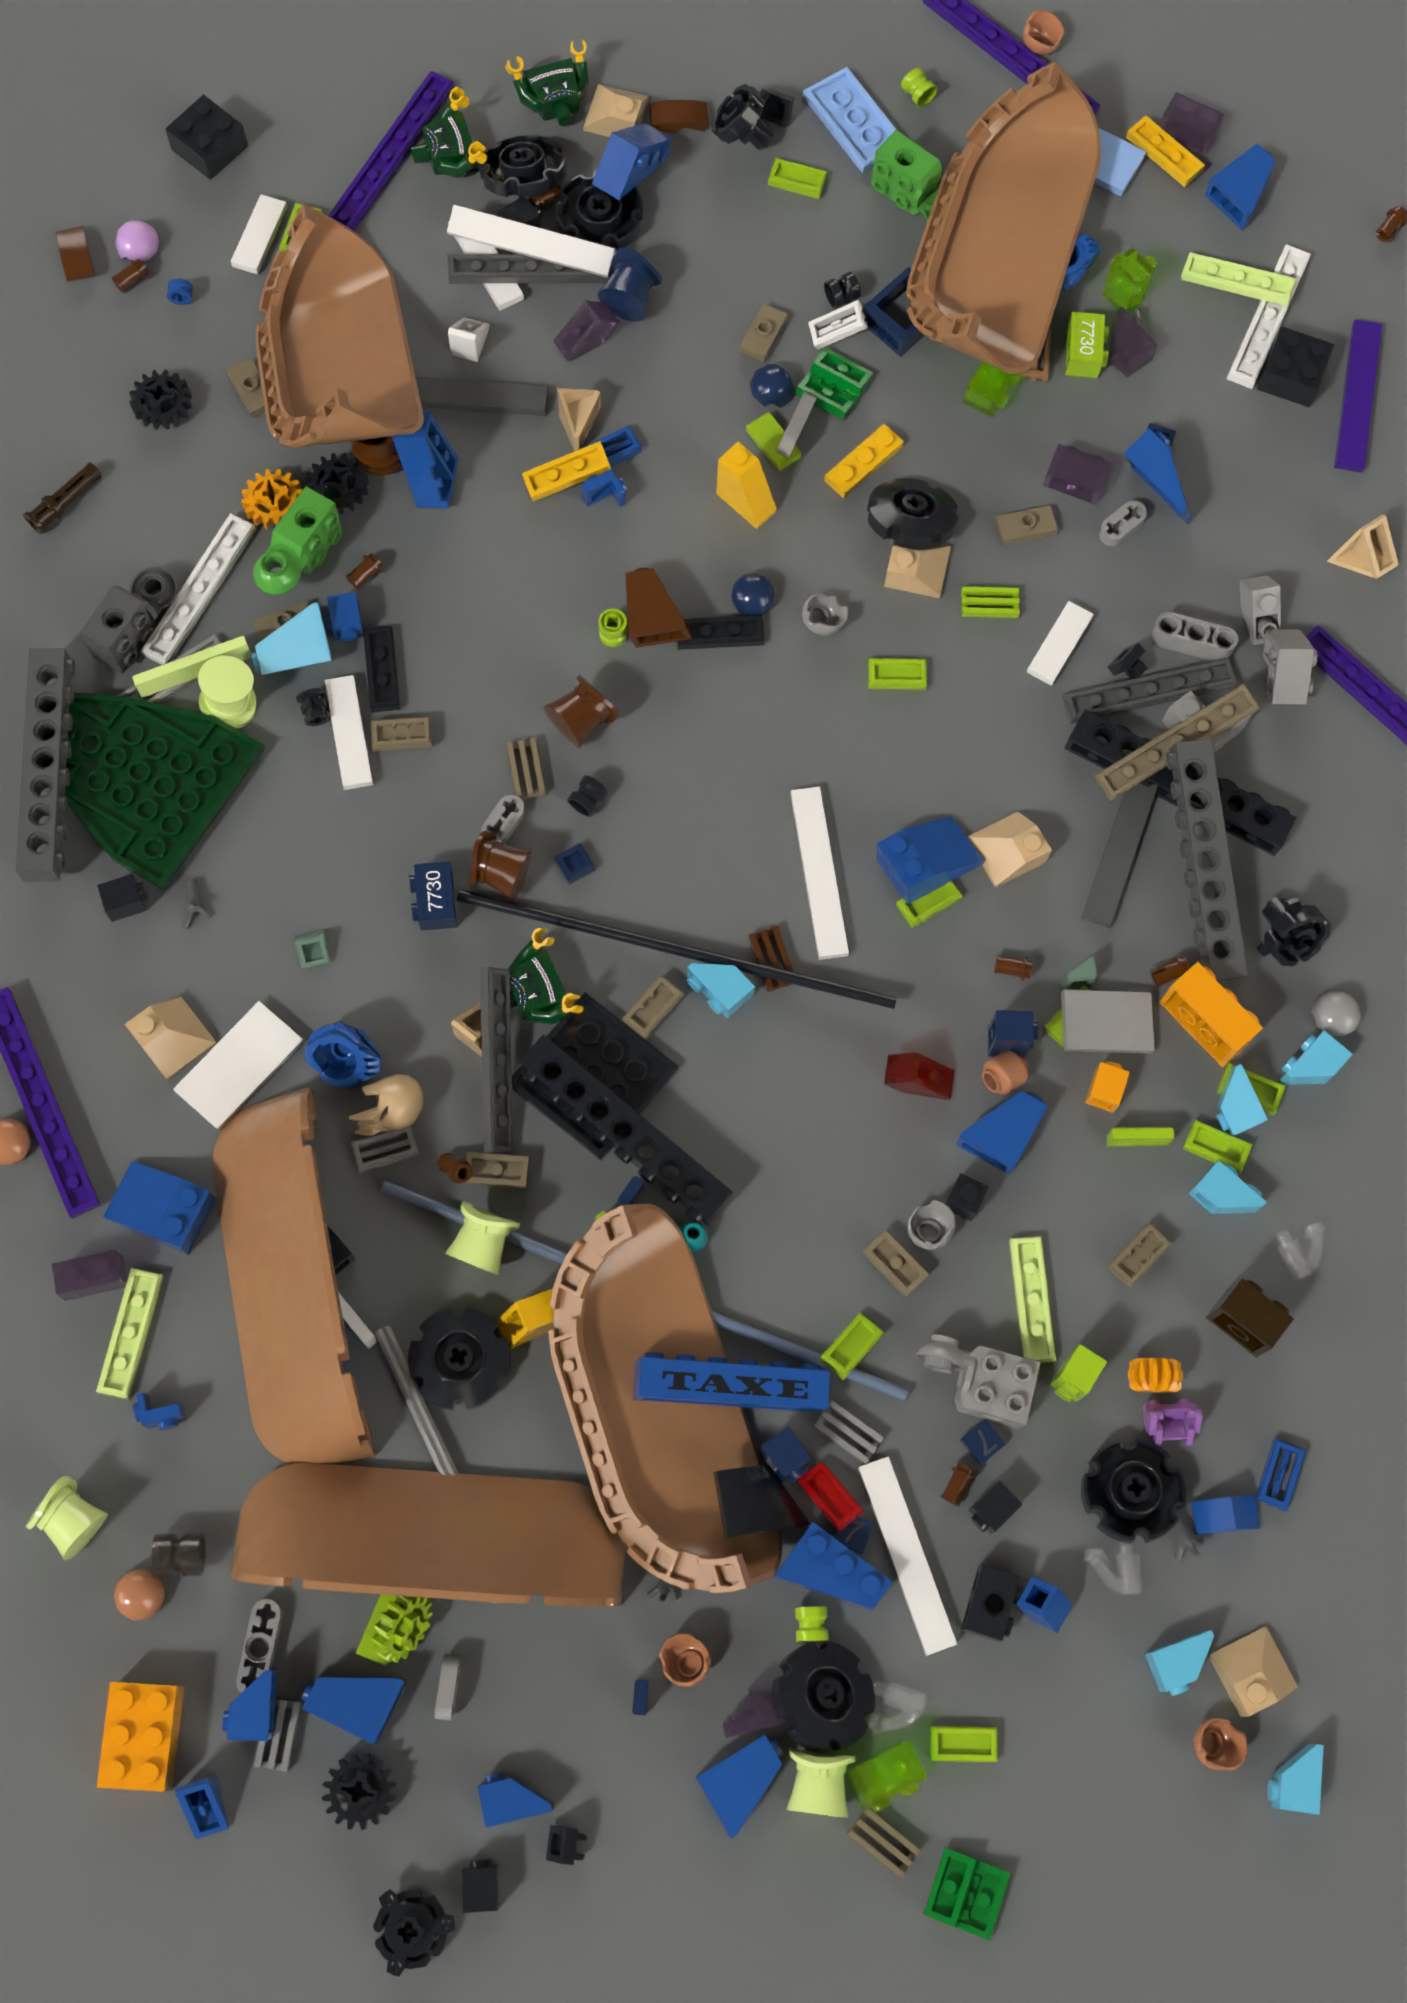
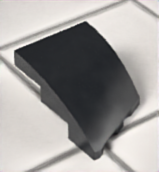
(755, 1502)

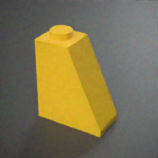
(744, 485)
(527, 1319)

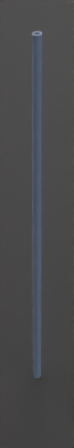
(720, 1320)

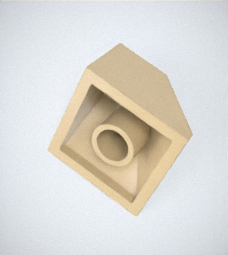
(614, 110)
(918, 569)
(1010, 848)
(171, 1035)
(1253, 1672)

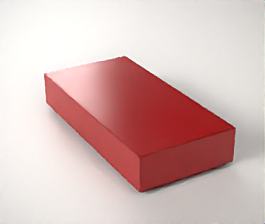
(830, 1496)

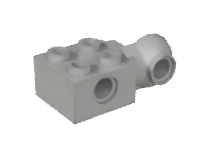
(988, 1381)

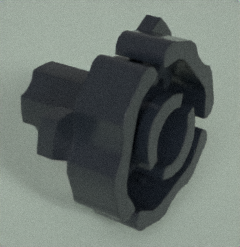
(741, 118)
(1293, 930)
(421, 1920)

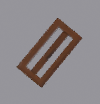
(765, 935)

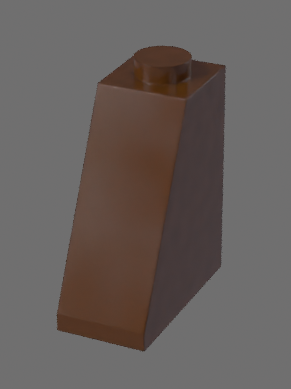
(651, 611)

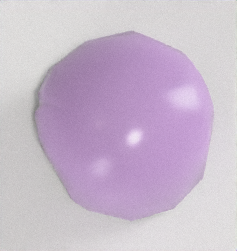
(137, 240)

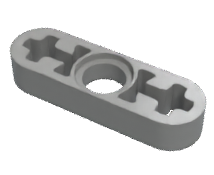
(796, 424)
(256, 1620)

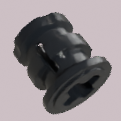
(313, 697)

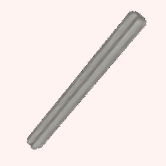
(415, 1401)

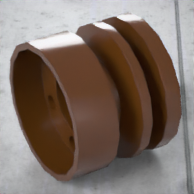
(377, 455)

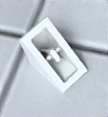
(467, 338)

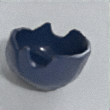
(772, 385)
(753, 594)

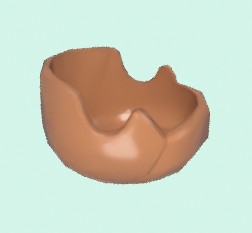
(1042, 32)
(14, 1141)
(139, 1594)
(685, 1659)
(1220, 1745)

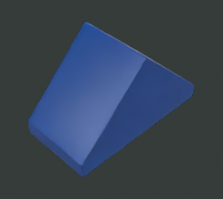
(1225, 1515)
(203, 1806)

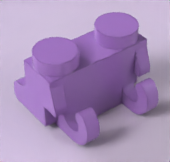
(1172, 1421)

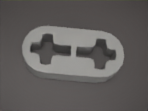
(1119, 518)
(498, 817)
(447, 1687)

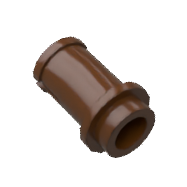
(546, 198)
(1395, 219)
(130, 275)
(364, 570)
(1014, 966)
(1170, 970)
(457, 1169)
(958, 1484)

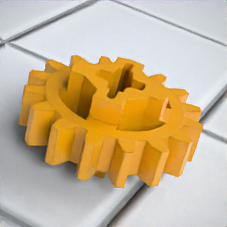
(259, 495)

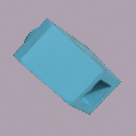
(722, 985)
(1318, 1063)
(1225, 1192)

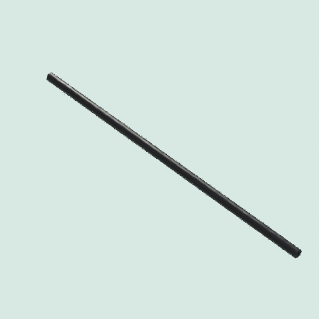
(676, 949)

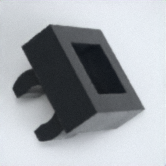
(778, 108)
(1129, 662)
(563, 1845)

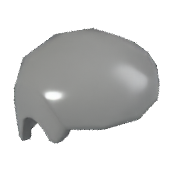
(824, 614)
(1336, 1013)
(931, 1225)

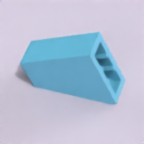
(294, 644)

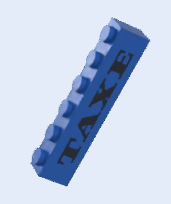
(731, 1384)

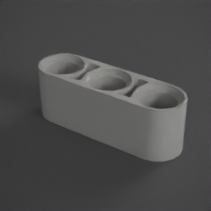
(1207, 632)

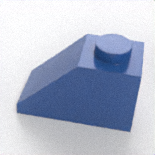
(253, 1710)
(509, 1800)

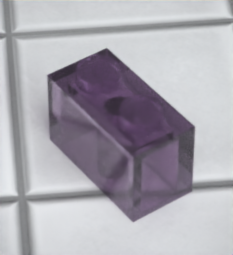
(1191, 123)
(1077, 473)
(89, 1275)

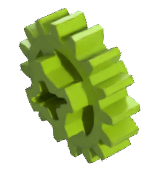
(401, 1627)

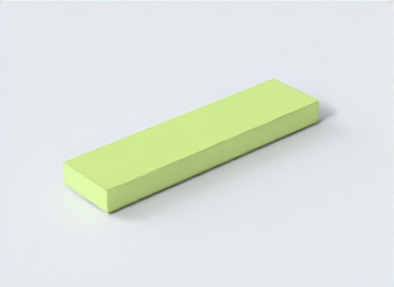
(1238, 279)
(187, 667)
(1032, 1299)
(129, 1333)

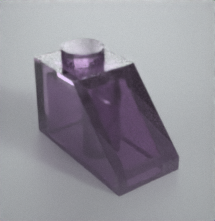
(586, 329)
(1130, 344)

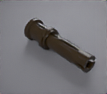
(53, 506)

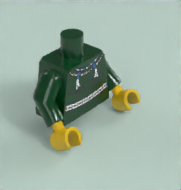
(554, 87)
(449, 141)
(536, 985)

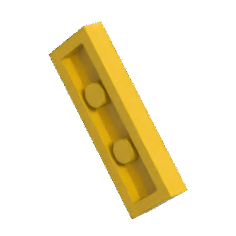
(1165, 151)
(863, 461)
(566, 471)

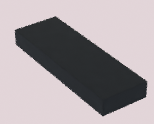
(724, 632)
(381, 669)

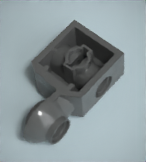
(128, 617)

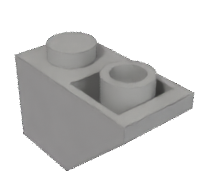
(1260, 606)

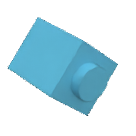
(1239, 1103)
(1179, 1662)
(1298, 1782)

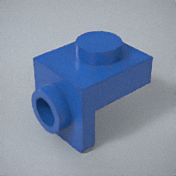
(603, 485)
(162, 1417)

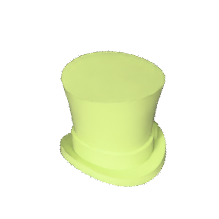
(227, 690)
(481, 1238)
(67, 1518)
(819, 1783)

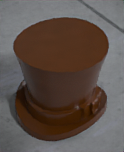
(580, 712)
(499, 865)

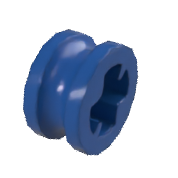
(180, 291)

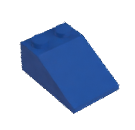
(1155, 465)
(926, 857)
(160, 1206)

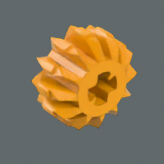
(1155, 1375)

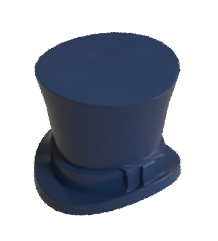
(629, 285)

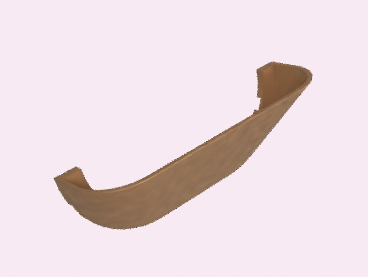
(1007, 224)
(333, 340)
(286, 1285)
(651, 1462)
(429, 1536)

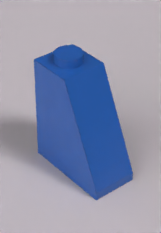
(1240, 184)
(1005, 1131)
(354, 1704)
(740, 1781)

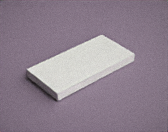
(238, 1065)

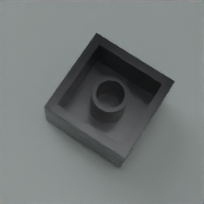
(206, 137)
(1295, 366)

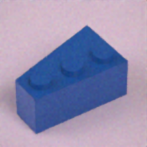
(630, 158)
(428, 464)
(832, 1570)

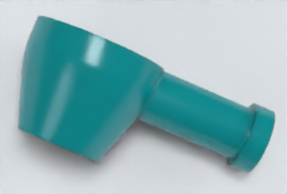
(698, 1243)

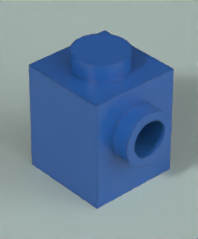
(344, 617)
(1044, 1604)

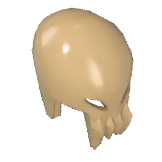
(398, 1105)

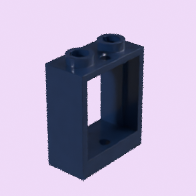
(883, 325)

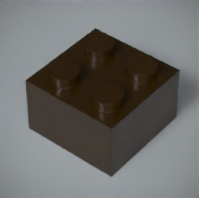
(1250, 1317)

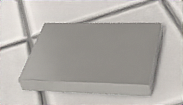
(1107, 1021)

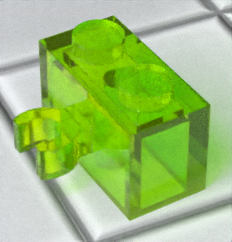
(1129, 279)
(989, 389)
(886, 1776)

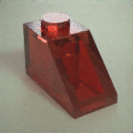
(919, 1076)

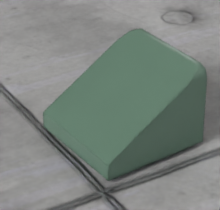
(312, 949)
(1082, 975)

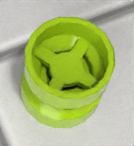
(920, 88)
(612, 634)
(811, 1624)

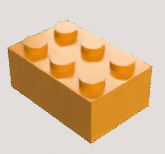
(1211, 1014)
(140, 1737)

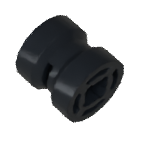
(842, 289)
(588, 794)

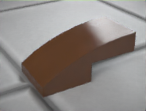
(673, 114)
(75, 253)

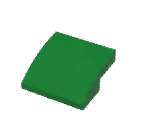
(835, 383)
(967, 1894)

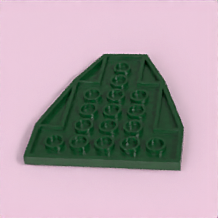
(150, 778)

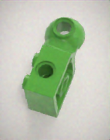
(906, 174)
(298, 542)

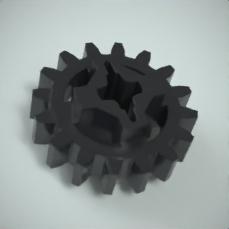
(160, 399)
(338, 481)
(355, 1807)

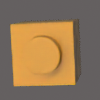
(1107, 1086)

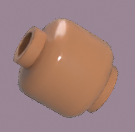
(1005, 1072)

